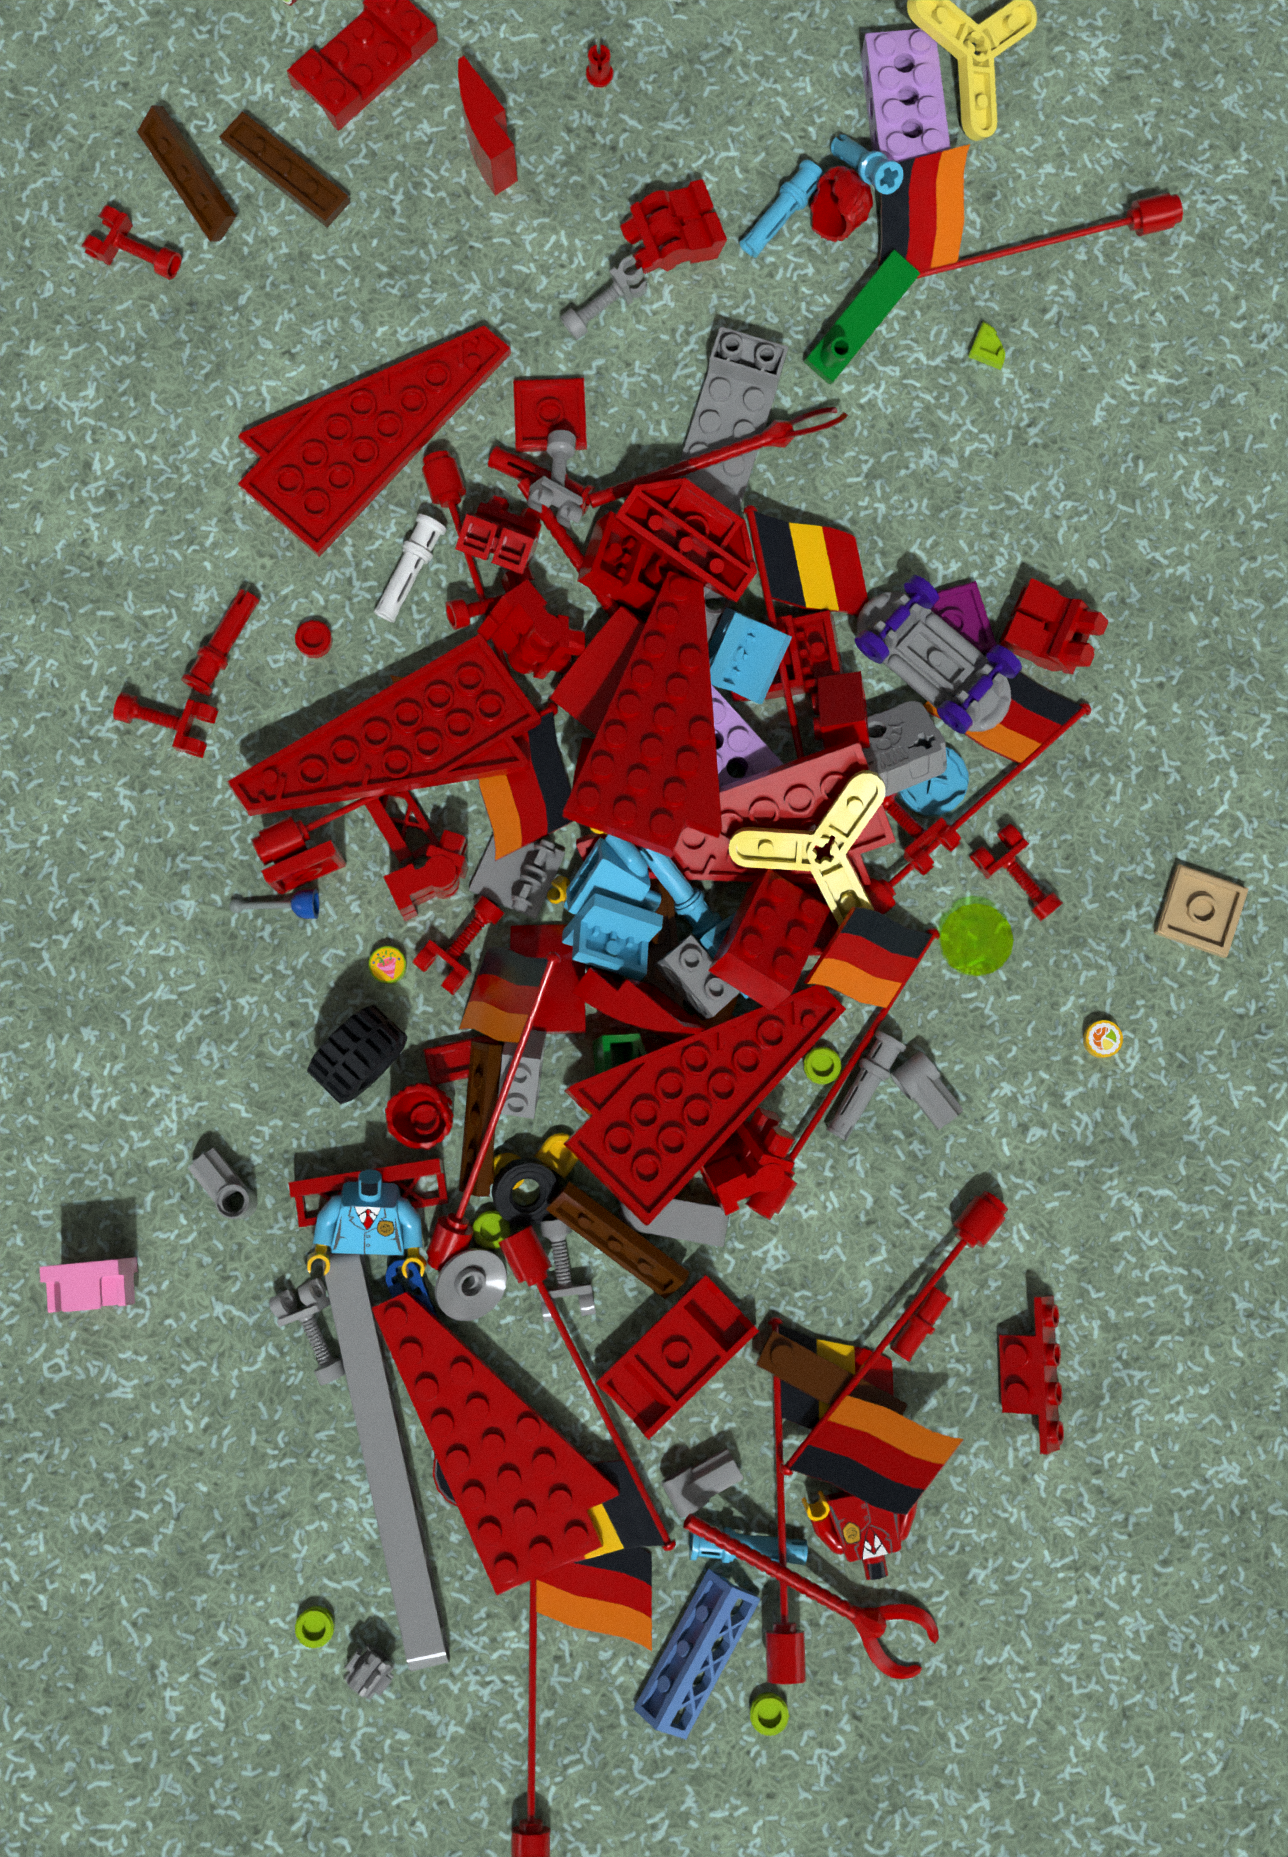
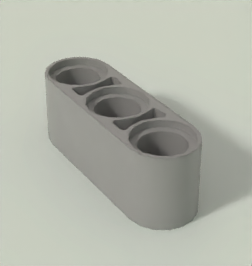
(683, 1221)

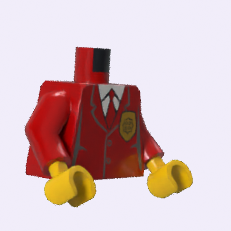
(859, 1530)

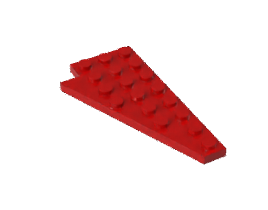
(346, 447)
(424, 731)
(657, 743)
(779, 798)
(676, 1106)
(506, 1466)

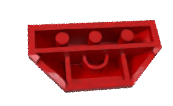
(692, 534)

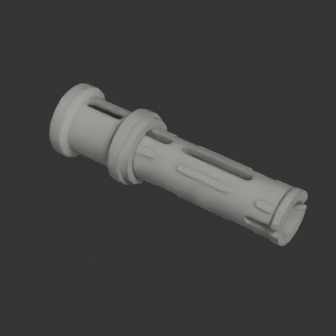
(873, 1070)

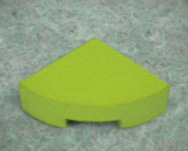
(988, 347)

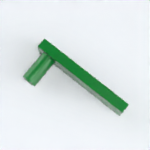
(862, 317)

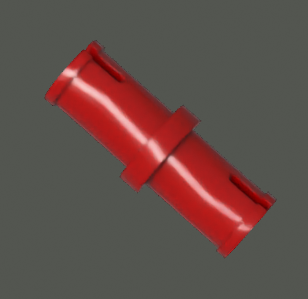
(920, 1324)

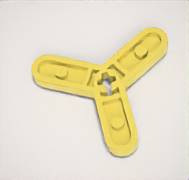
(992, 36)
(795, 848)

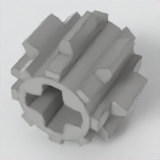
(369, 1671)

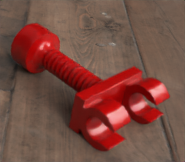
(165, 262)
(460, 612)
(128, 708)
(914, 852)
(1043, 903)
(485, 913)

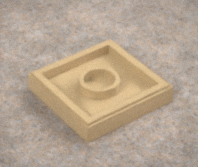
(1201, 911)

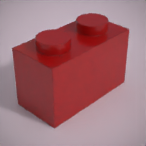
(841, 710)

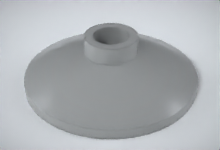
(479, 1293)

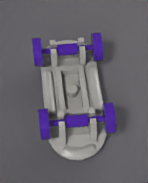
(935, 659)

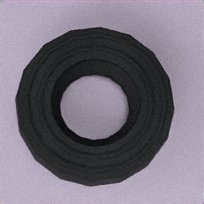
(506, 1180)

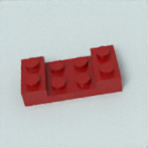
(363, 58)
(677, 1356)

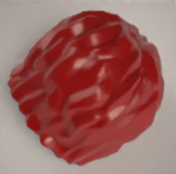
(840, 204)
(419, 1116)

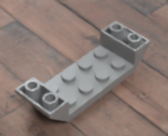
(733, 407)

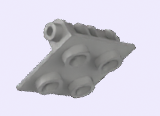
(519, 878)

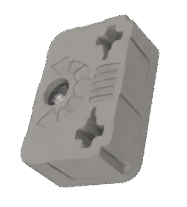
(904, 747)

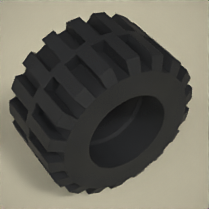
(357, 1054)

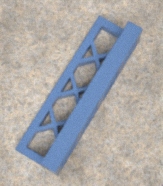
(691, 1654)

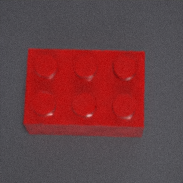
(769, 940)

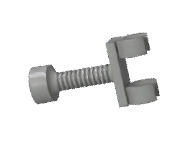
(577, 320)
(560, 446)
(557, 1232)
(314, 1297)

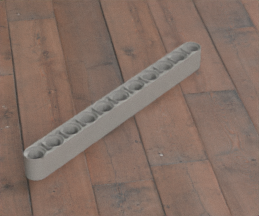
(386, 1462)

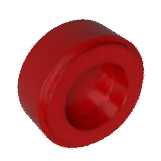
(313, 639)

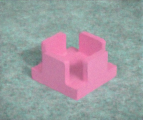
(89, 1284)

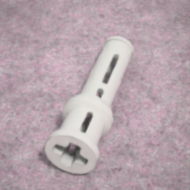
(416, 553)

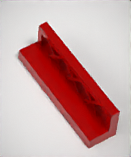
(390, 832)
(389, 1174)

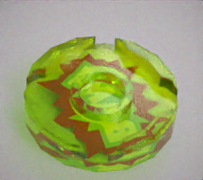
(967, 948)

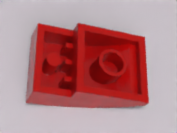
(486, 130)
(623, 566)
(809, 655)
(598, 670)
(635, 1003)
(560, 1008)

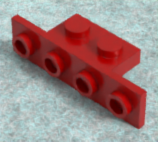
(1030, 1374)

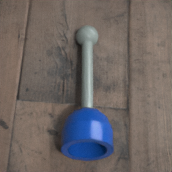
(303, 903)

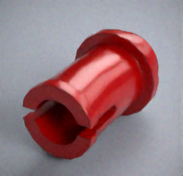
(599, 71)

